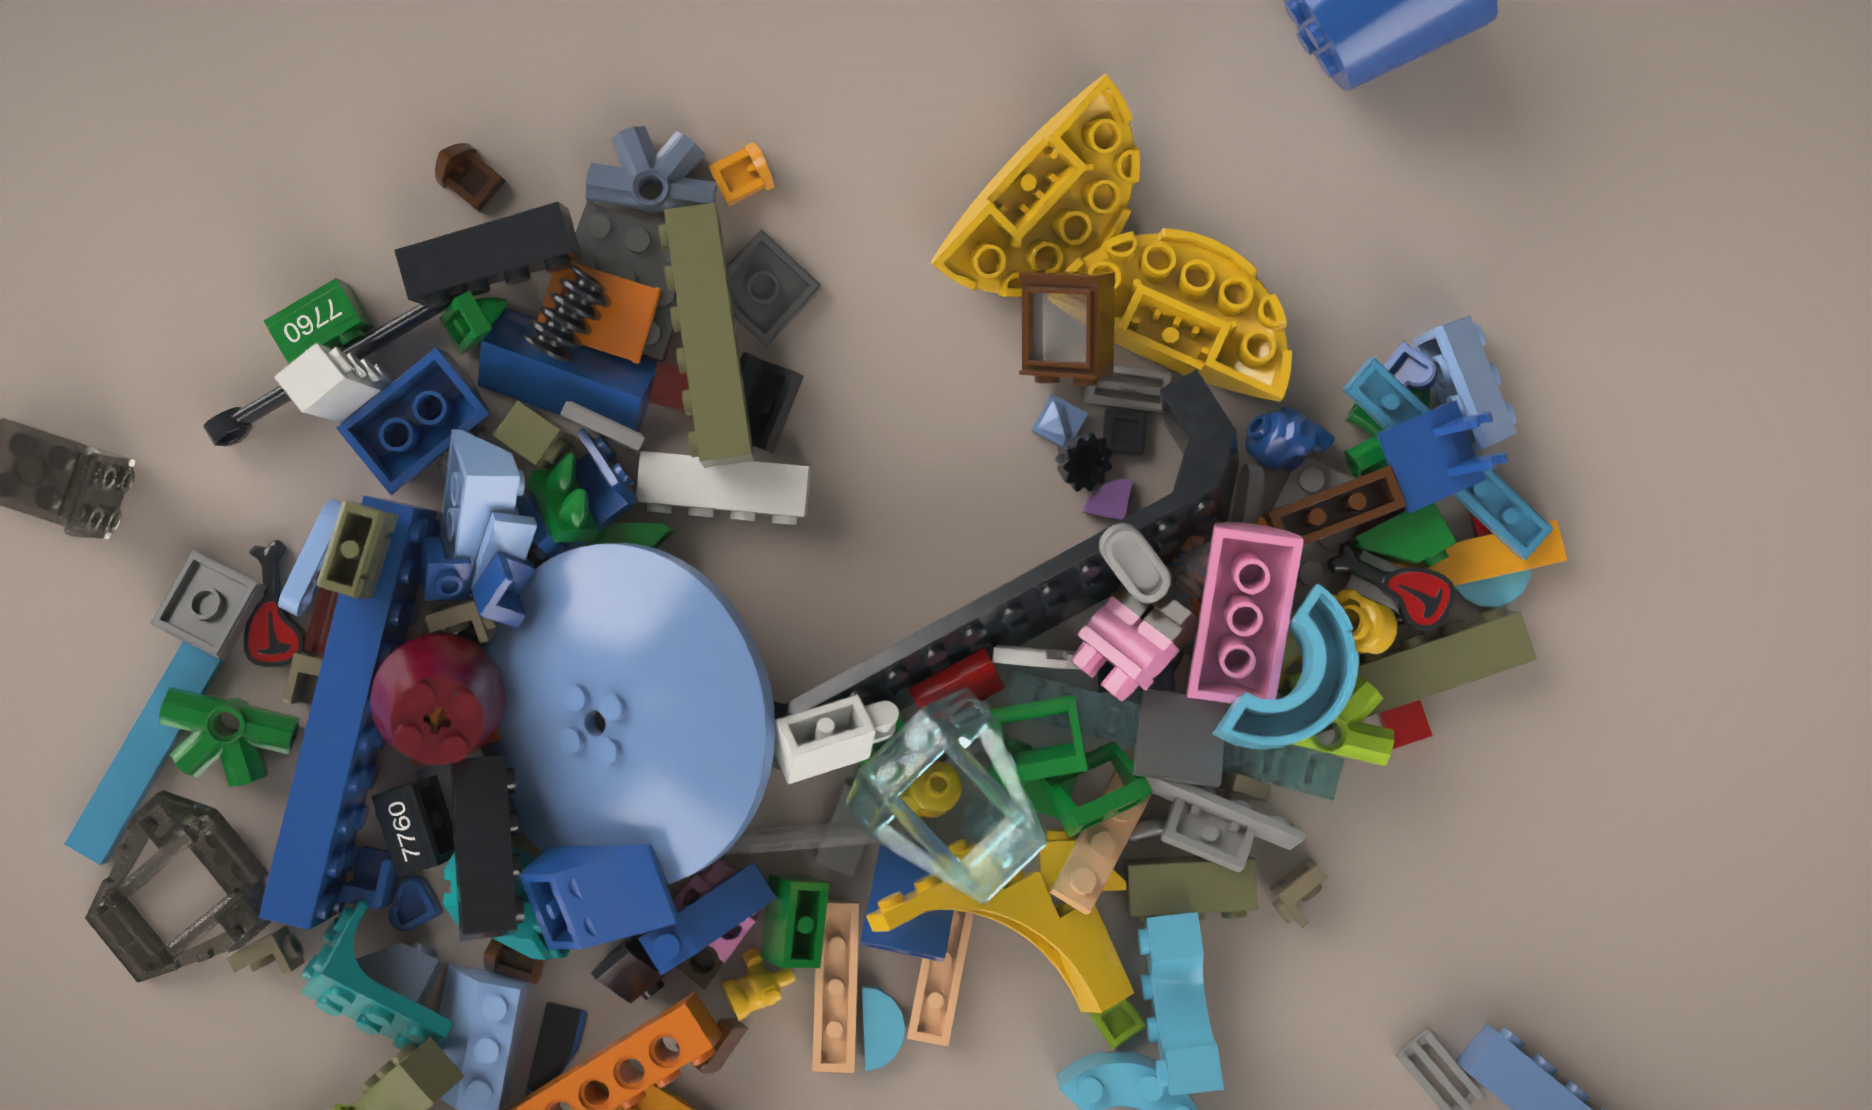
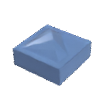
(1059, 421)

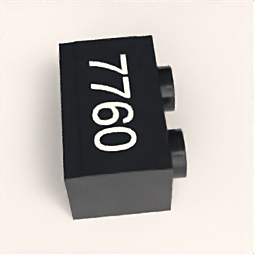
(415, 825)

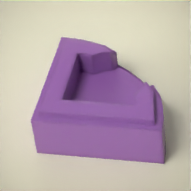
(1109, 500)

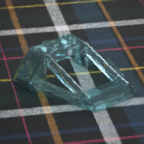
(949, 728)

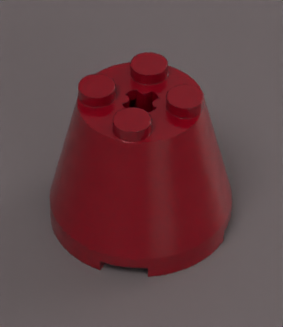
(434, 674)

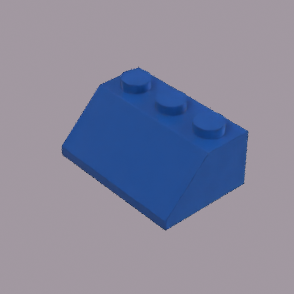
(414, 419)

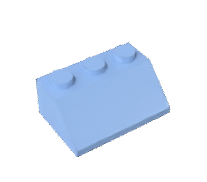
(1468, 378)
(476, 484)
(485, 1034)

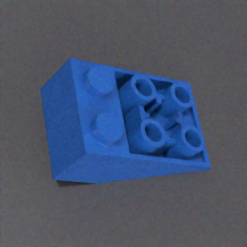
(597, 894)

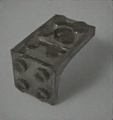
(62, 480)

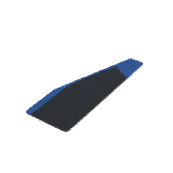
(556, 1043)

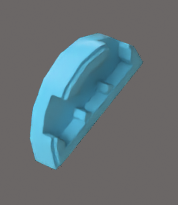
(1494, 590)
(882, 1026)

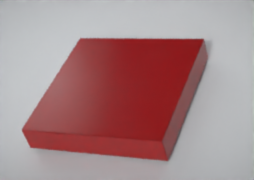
(973, 672)

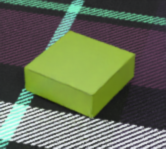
(1118, 1023)

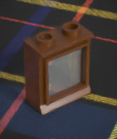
(1067, 326)

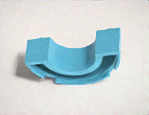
(1322, 689)
(1178, 1005)
(1118, 1080)

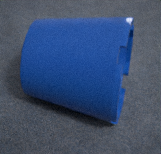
(1372, 37)

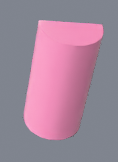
(1244, 612)

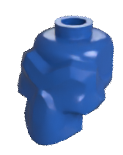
(1285, 439)

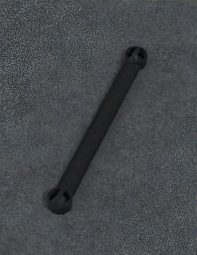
(235, 423)

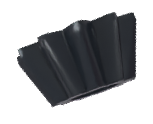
(1084, 461)

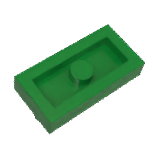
(471, 319)
(563, 502)

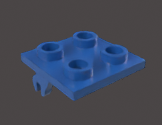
(1435, 454)

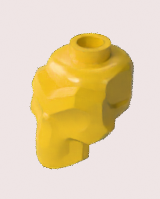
(1371, 622)
(934, 791)

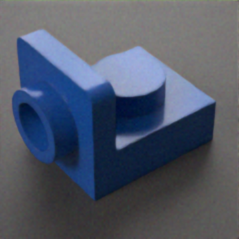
(442, 576)

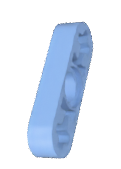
(301, 585)

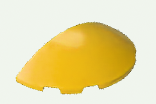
(1050, 199)
(1195, 309)

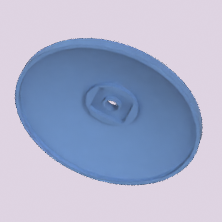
(679, 701)

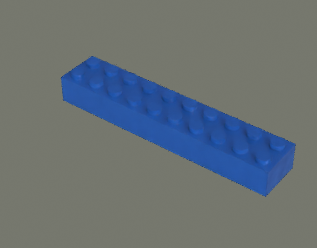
(341, 735)

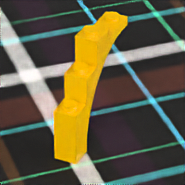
(1067, 937)

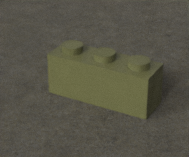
(1188, 886)
(410, 1080)

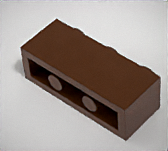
(1339, 506)

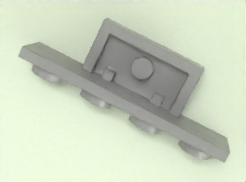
(1219, 827)

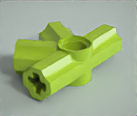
(1352, 736)

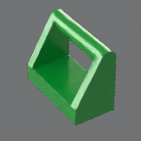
(1048, 760)
(1078, 819)

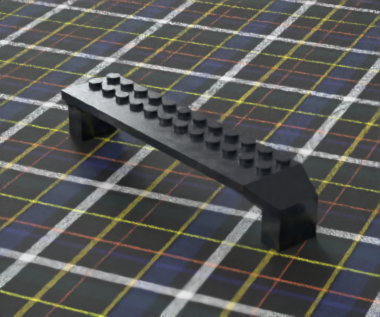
(1067, 581)

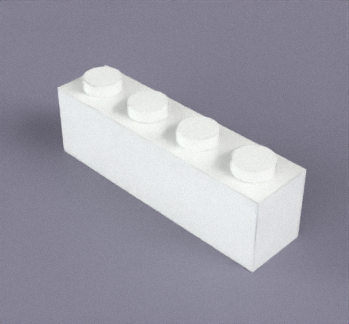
(332, 382)
(738, 487)

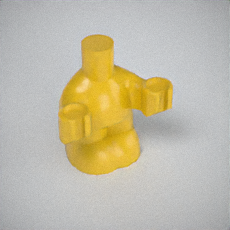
(757, 988)

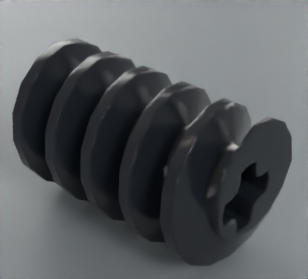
(569, 315)

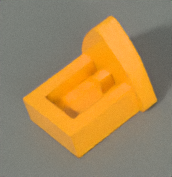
(742, 174)

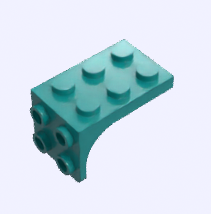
(344, 989)

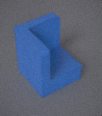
(499, 589)
(372, 880)

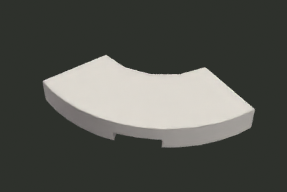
(1034, 656)

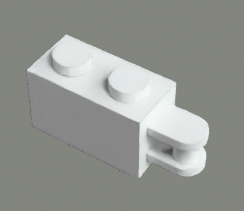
(831, 736)

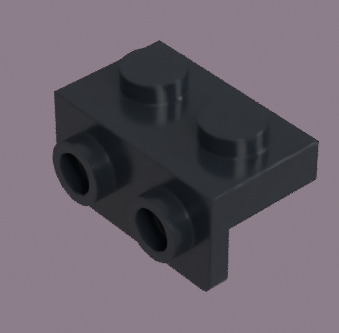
(769, 398)

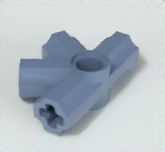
(643, 166)

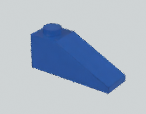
(708, 917)

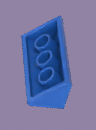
(590, 379)

